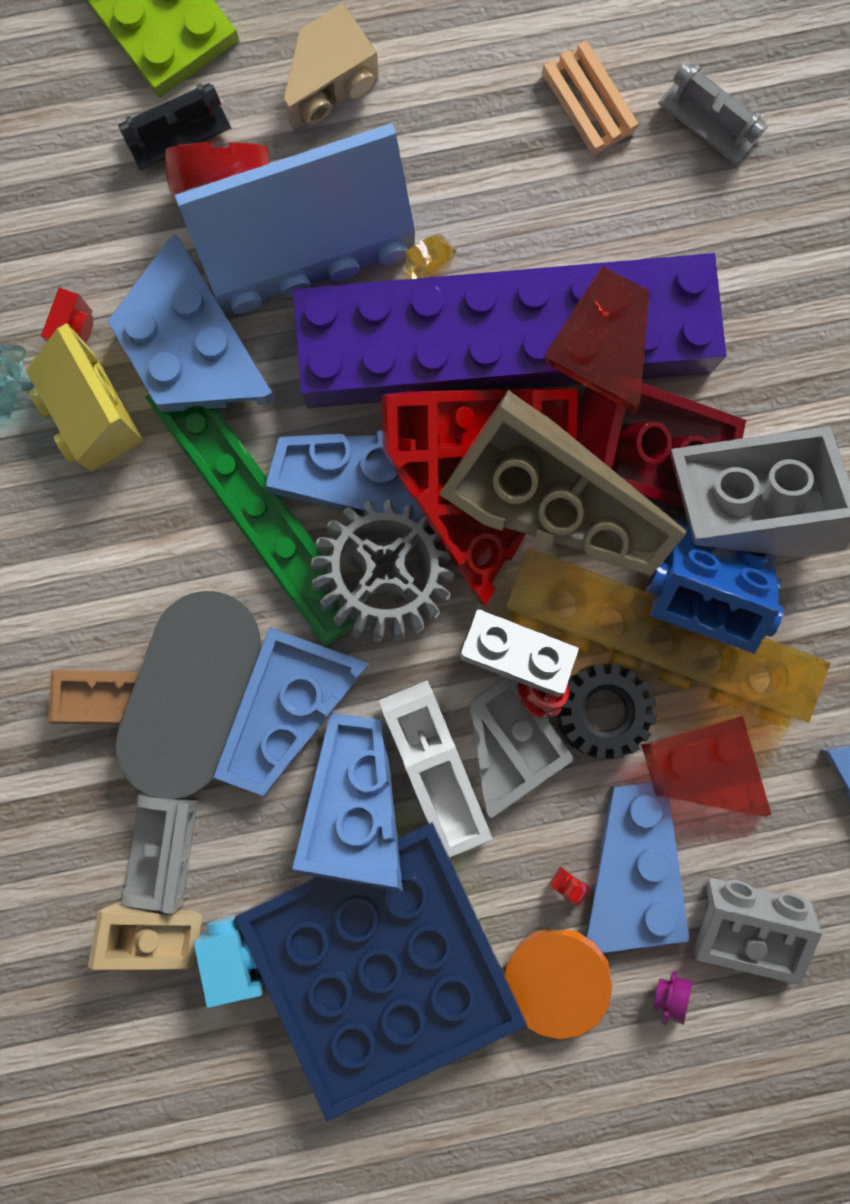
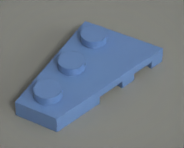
(338, 473)
(351, 809)
(638, 874)

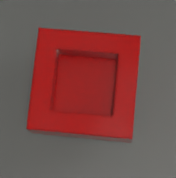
(71, 310)

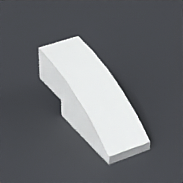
(435, 768)

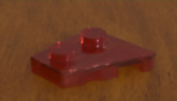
(709, 768)

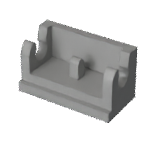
(160, 853)

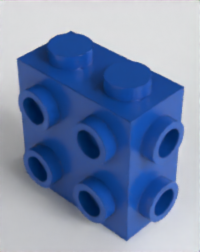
(718, 593)

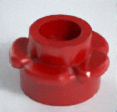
(539, 705)

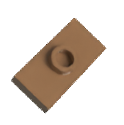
(89, 696)

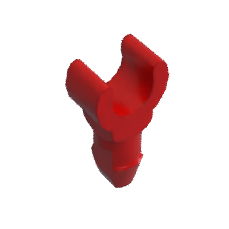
(569, 886)

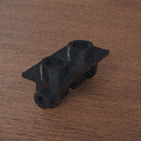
(180, 121)

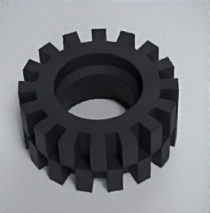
(637, 711)

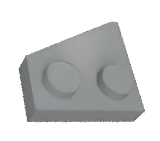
(512, 746)

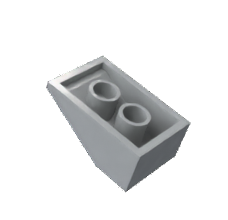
(767, 493)

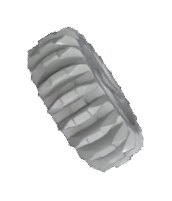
(365, 554)

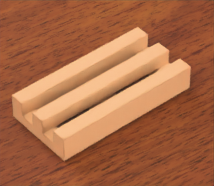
(604, 85)

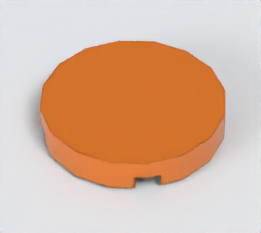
(560, 982)

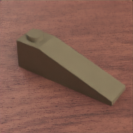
(548, 485)

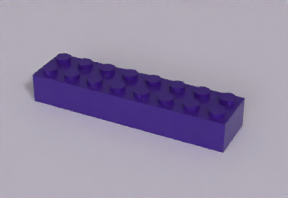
(491, 328)

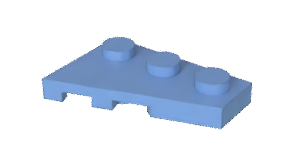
(283, 707)

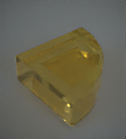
(428, 256)

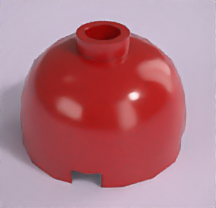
(200, 164)

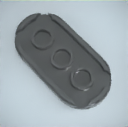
(187, 694)

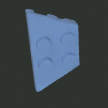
(184, 339)

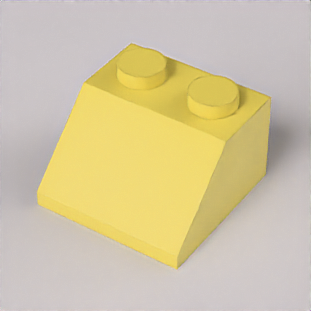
(81, 401)

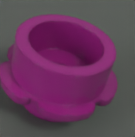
(672, 998)

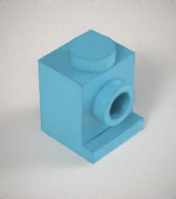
(226, 964)

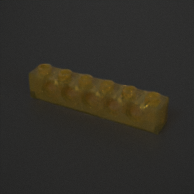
(793, 674)

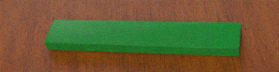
(258, 514)

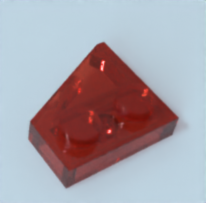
(606, 339)

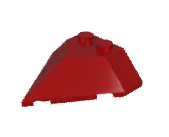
(426, 441)

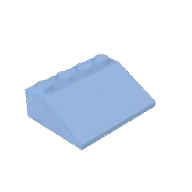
(301, 220)

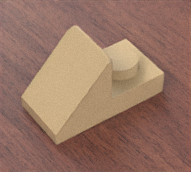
(144, 939)

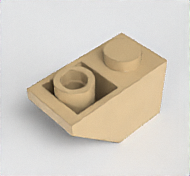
(328, 66)

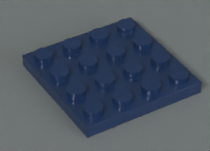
(380, 977)

